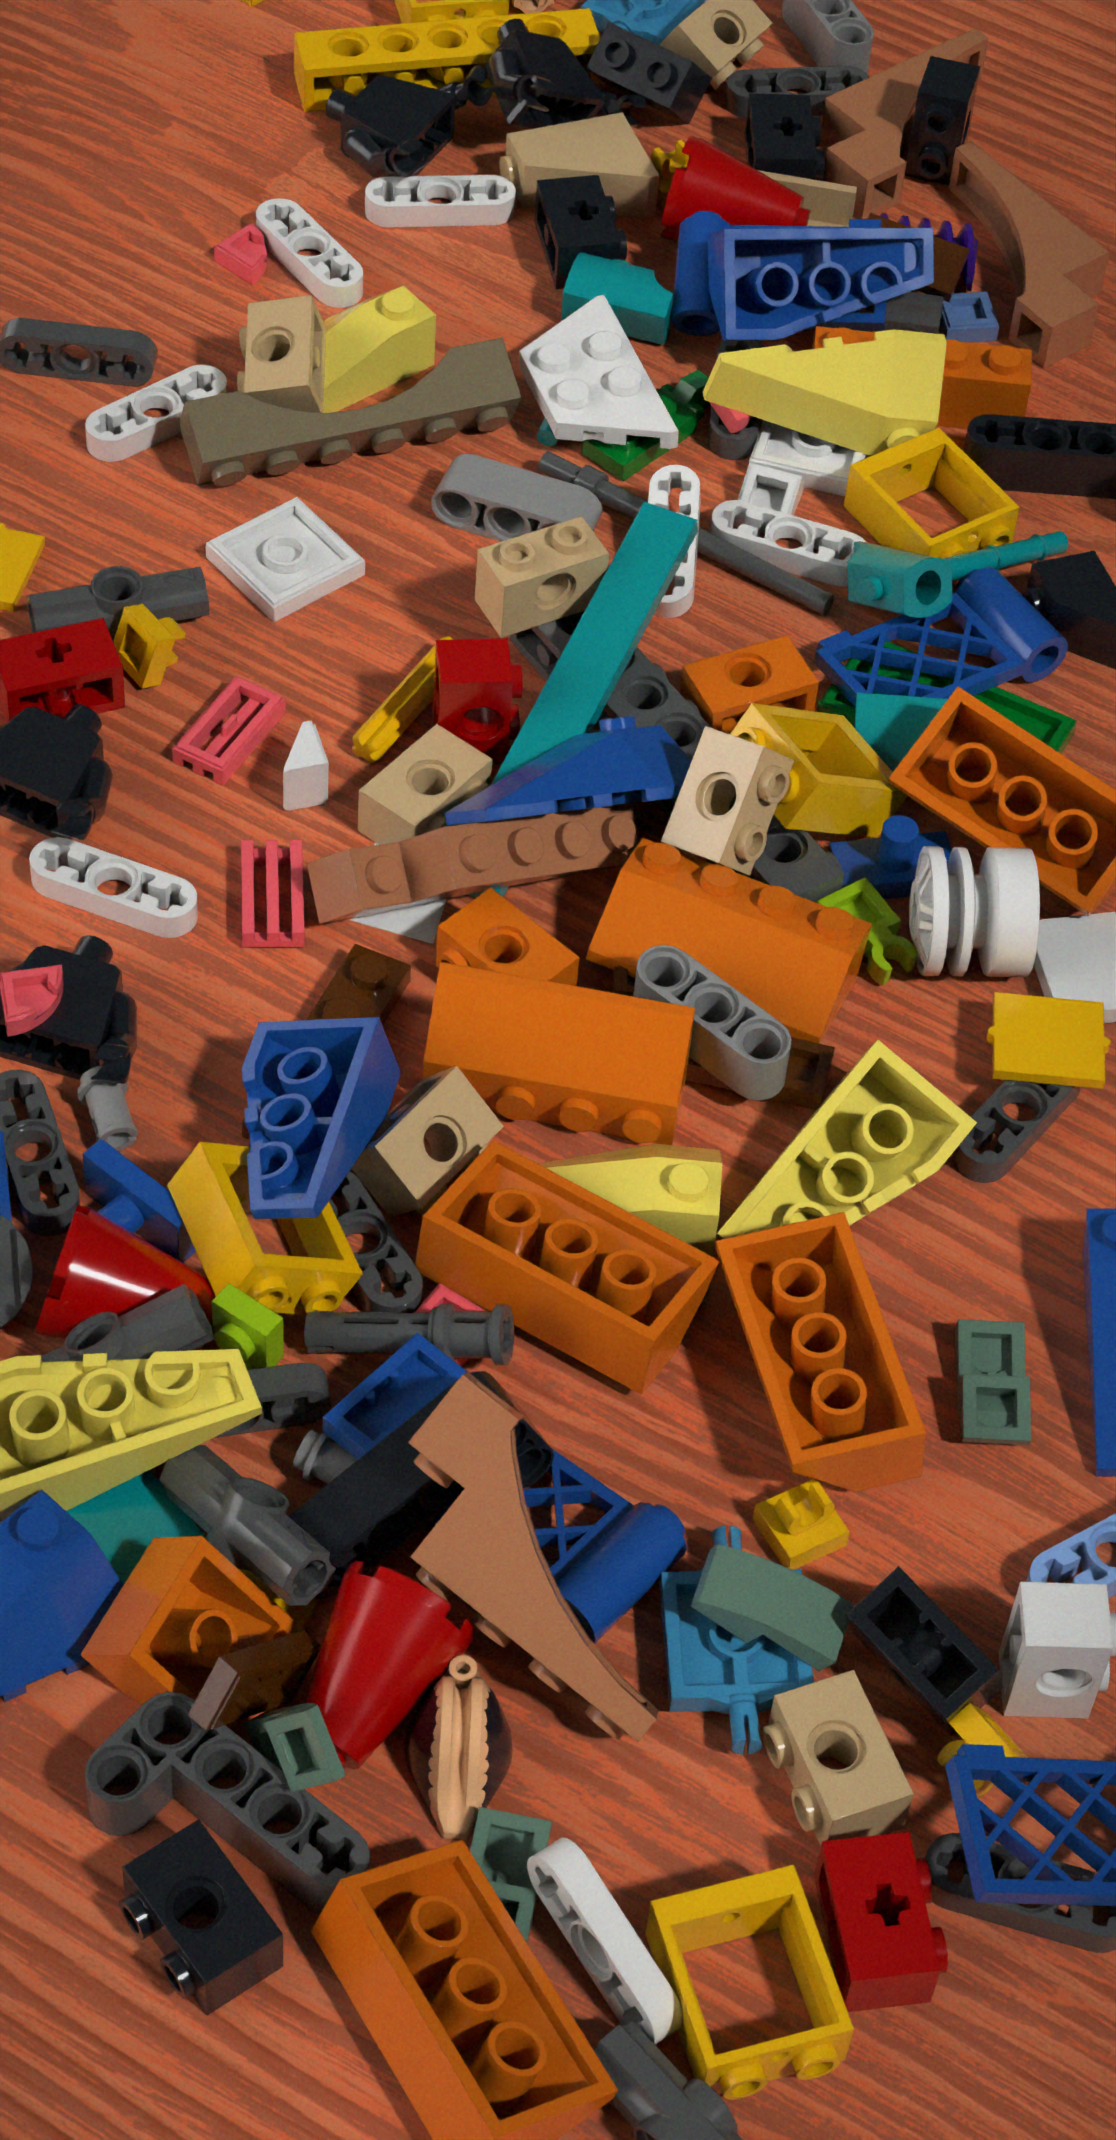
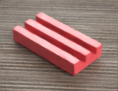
(239, 733)
(272, 857)

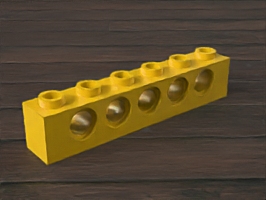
(422, 51)

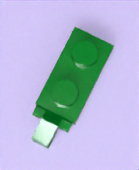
(685, 407)

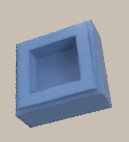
(969, 318)

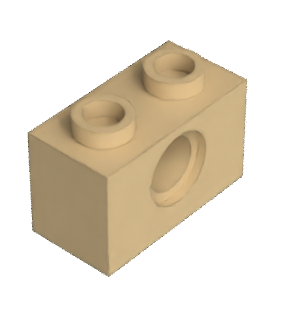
(718, 36)
(284, 353)
(539, 576)
(717, 773)
(421, 787)
(454, 1123)
(838, 1723)

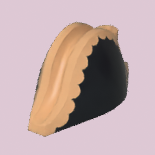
(458, 1748)

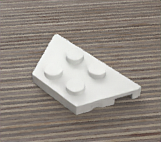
(594, 381)

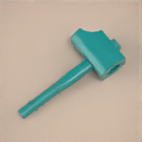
(631, 291)
(923, 584)

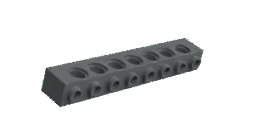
(643, 691)

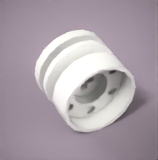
(985, 912)

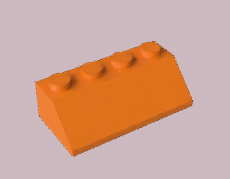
(975, 377)
(1015, 794)
(755, 936)
(562, 1052)
(565, 1265)
(824, 1354)
(459, 2001)

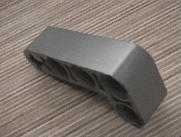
(233, 1813)

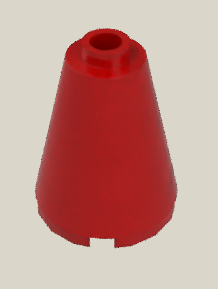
(729, 188)
(110, 1271)
(380, 1657)

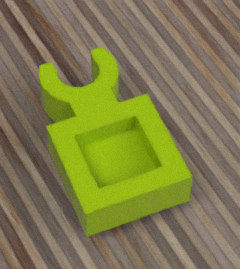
(883, 943)
(247, 1326)

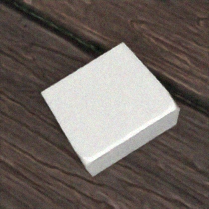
(772, 488)
(306, 771)

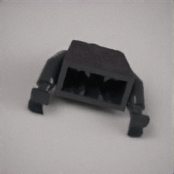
(545, 83)
(399, 124)
(54, 771)
(90, 1025)

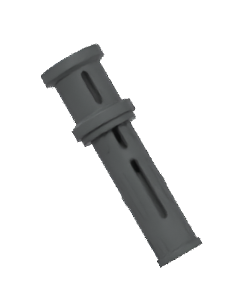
(451, 1331)

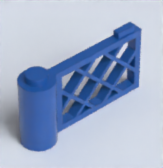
(692, 302)
(994, 623)
(611, 1560)
(1008, 1774)

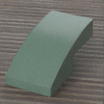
(992, 1382)
(767, 1599)
(297, 1744)
(502, 1849)

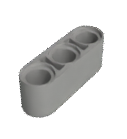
(831, 31)
(507, 500)
(738, 1027)

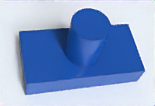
(888, 860)
(135, 1200)
(390, 1396)

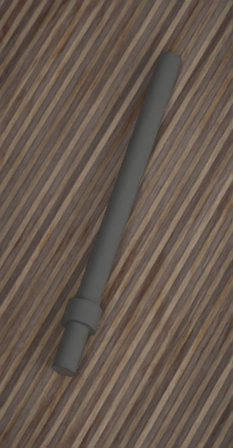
(708, 543)

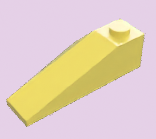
(376, 346)
(844, 394)
(859, 1149)
(658, 1183)
(107, 1421)

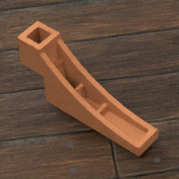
(874, 122)
(1048, 256)
(471, 860)
(494, 1561)

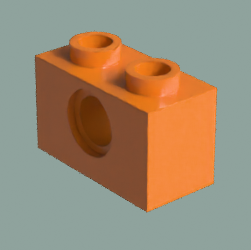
(758, 674)
(502, 939)

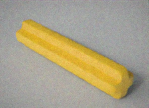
(397, 710)

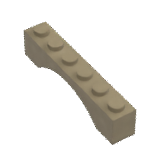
(245, 436)

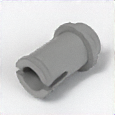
(108, 1110)
(321, 1458)

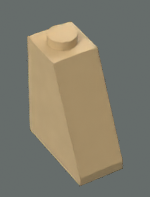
(584, 148)

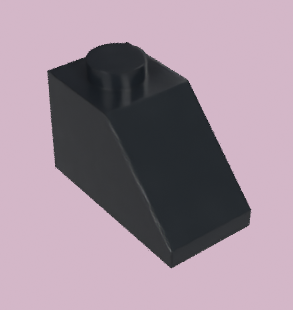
(1078, 602)

